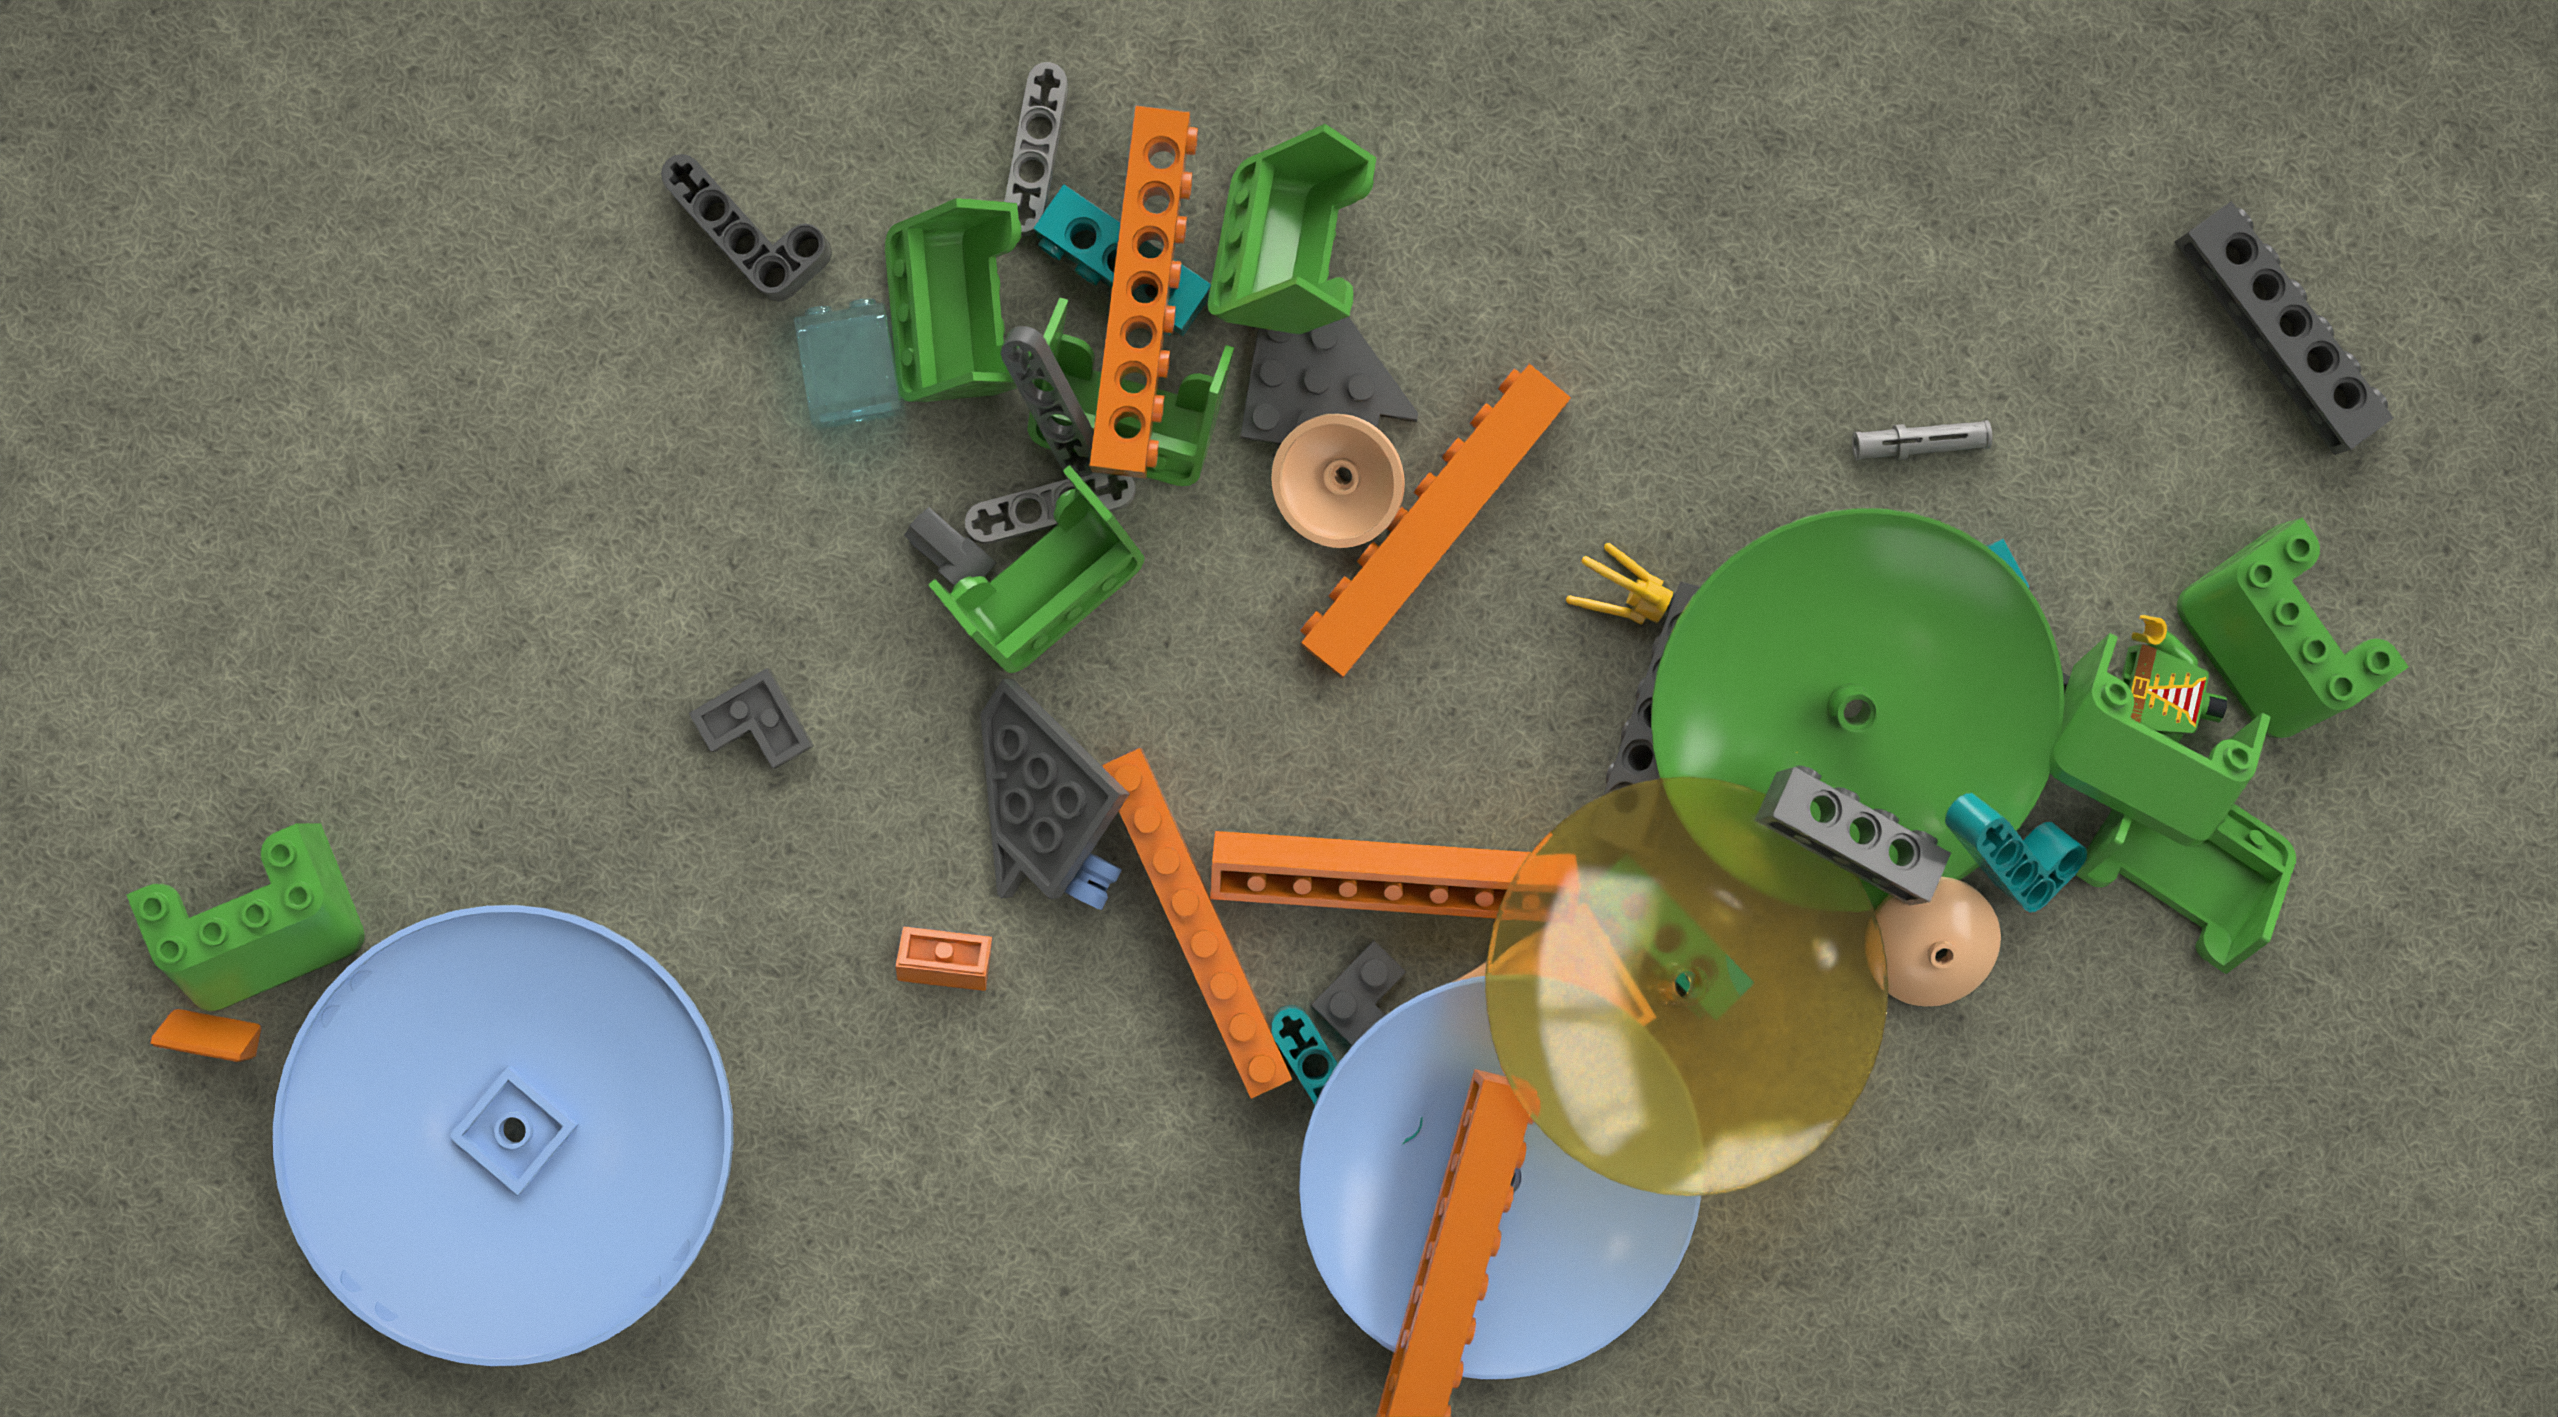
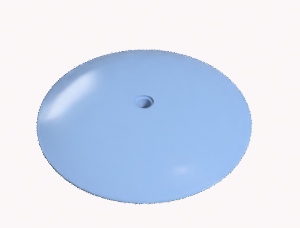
(1574, 1248)

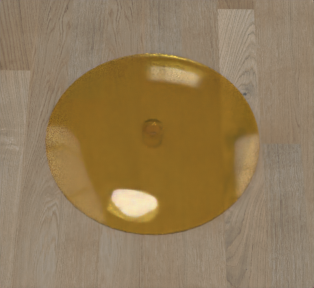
(1776, 1009)

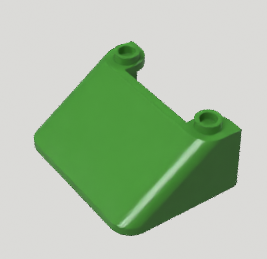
(2224, 885)

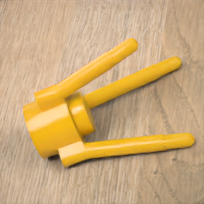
(1646, 595)

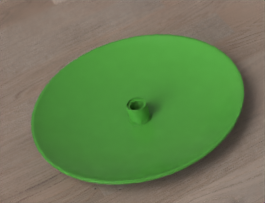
(1876, 610)

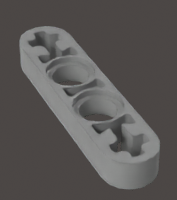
(1041, 150)
(1046, 497)

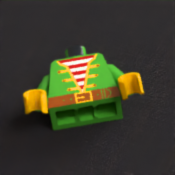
(2168, 683)

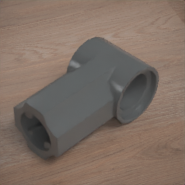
(947, 548)

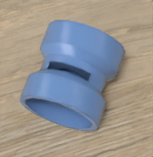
(1099, 871)

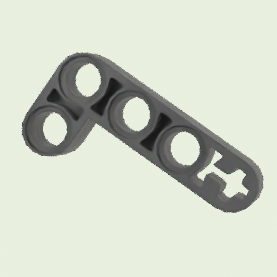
(736, 224)

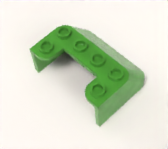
(1283, 230)
(949, 299)
(2273, 642)
(260, 937)

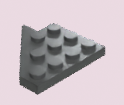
(1316, 376)
(1043, 794)

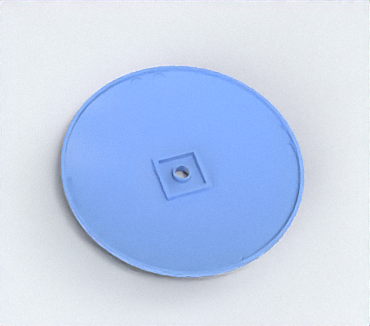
(401, 1149)

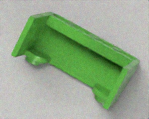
(1186, 418)
(1049, 584)
(2140, 769)

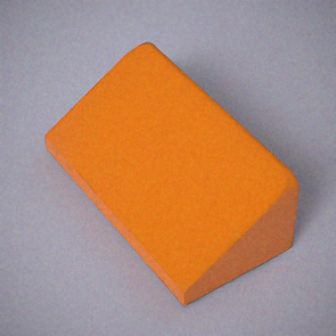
(943, 958)
(208, 1035)

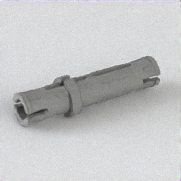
(1870, 443)

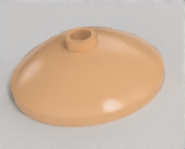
(1318, 499)
(1913, 934)

